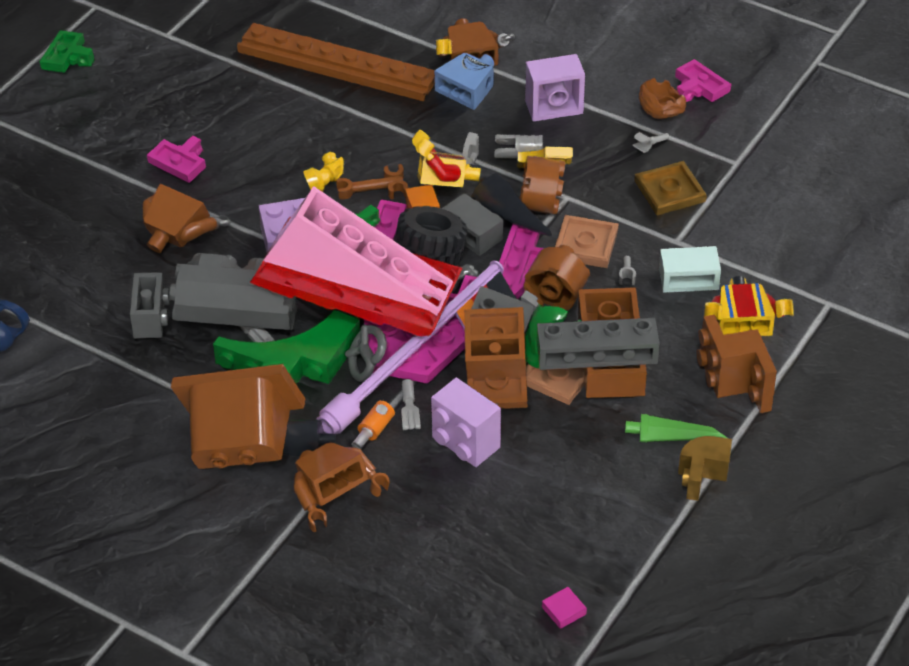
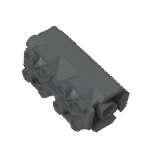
(220, 292)

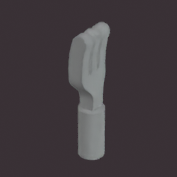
(409, 412)

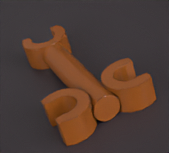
(391, 180)

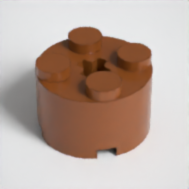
(542, 184)
(556, 277)

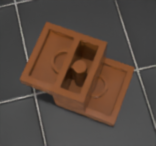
(497, 355)
(737, 363)

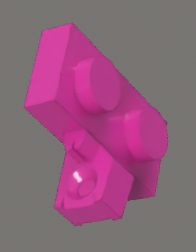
(700, 81)
(179, 160)

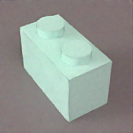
(689, 269)

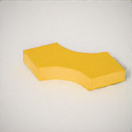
(557, 153)

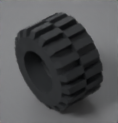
(432, 233)

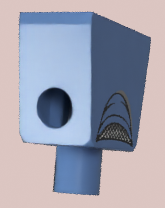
(466, 79)

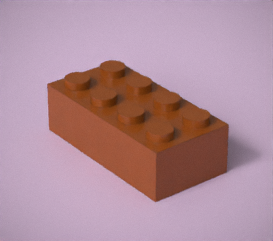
(611, 380)

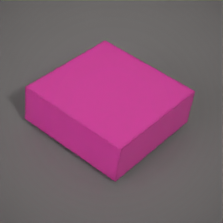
(564, 607)

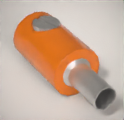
(374, 423)

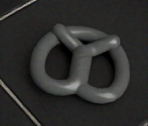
(361, 346)

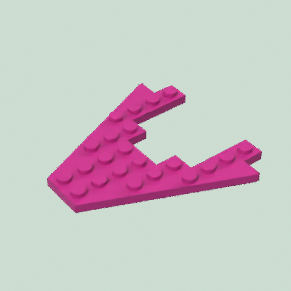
(450, 339)

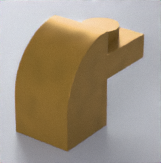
(704, 458)

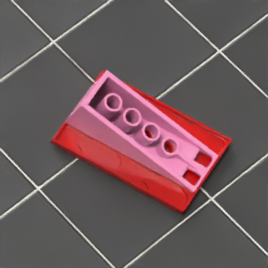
(352, 267)

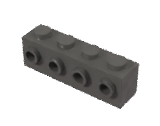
(597, 343)

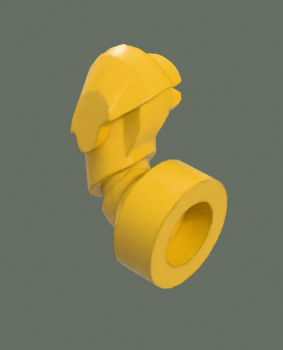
(331, 172)

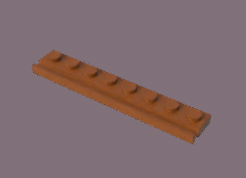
(337, 61)

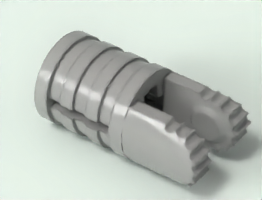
(522, 144)

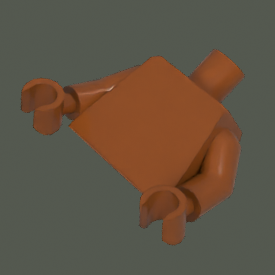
(330, 473)

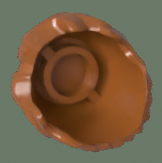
(661, 99)

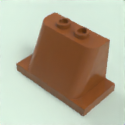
(238, 414)

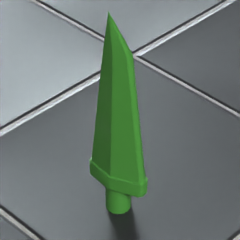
(663, 429)

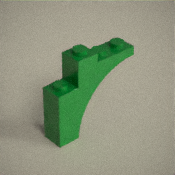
(310, 354)

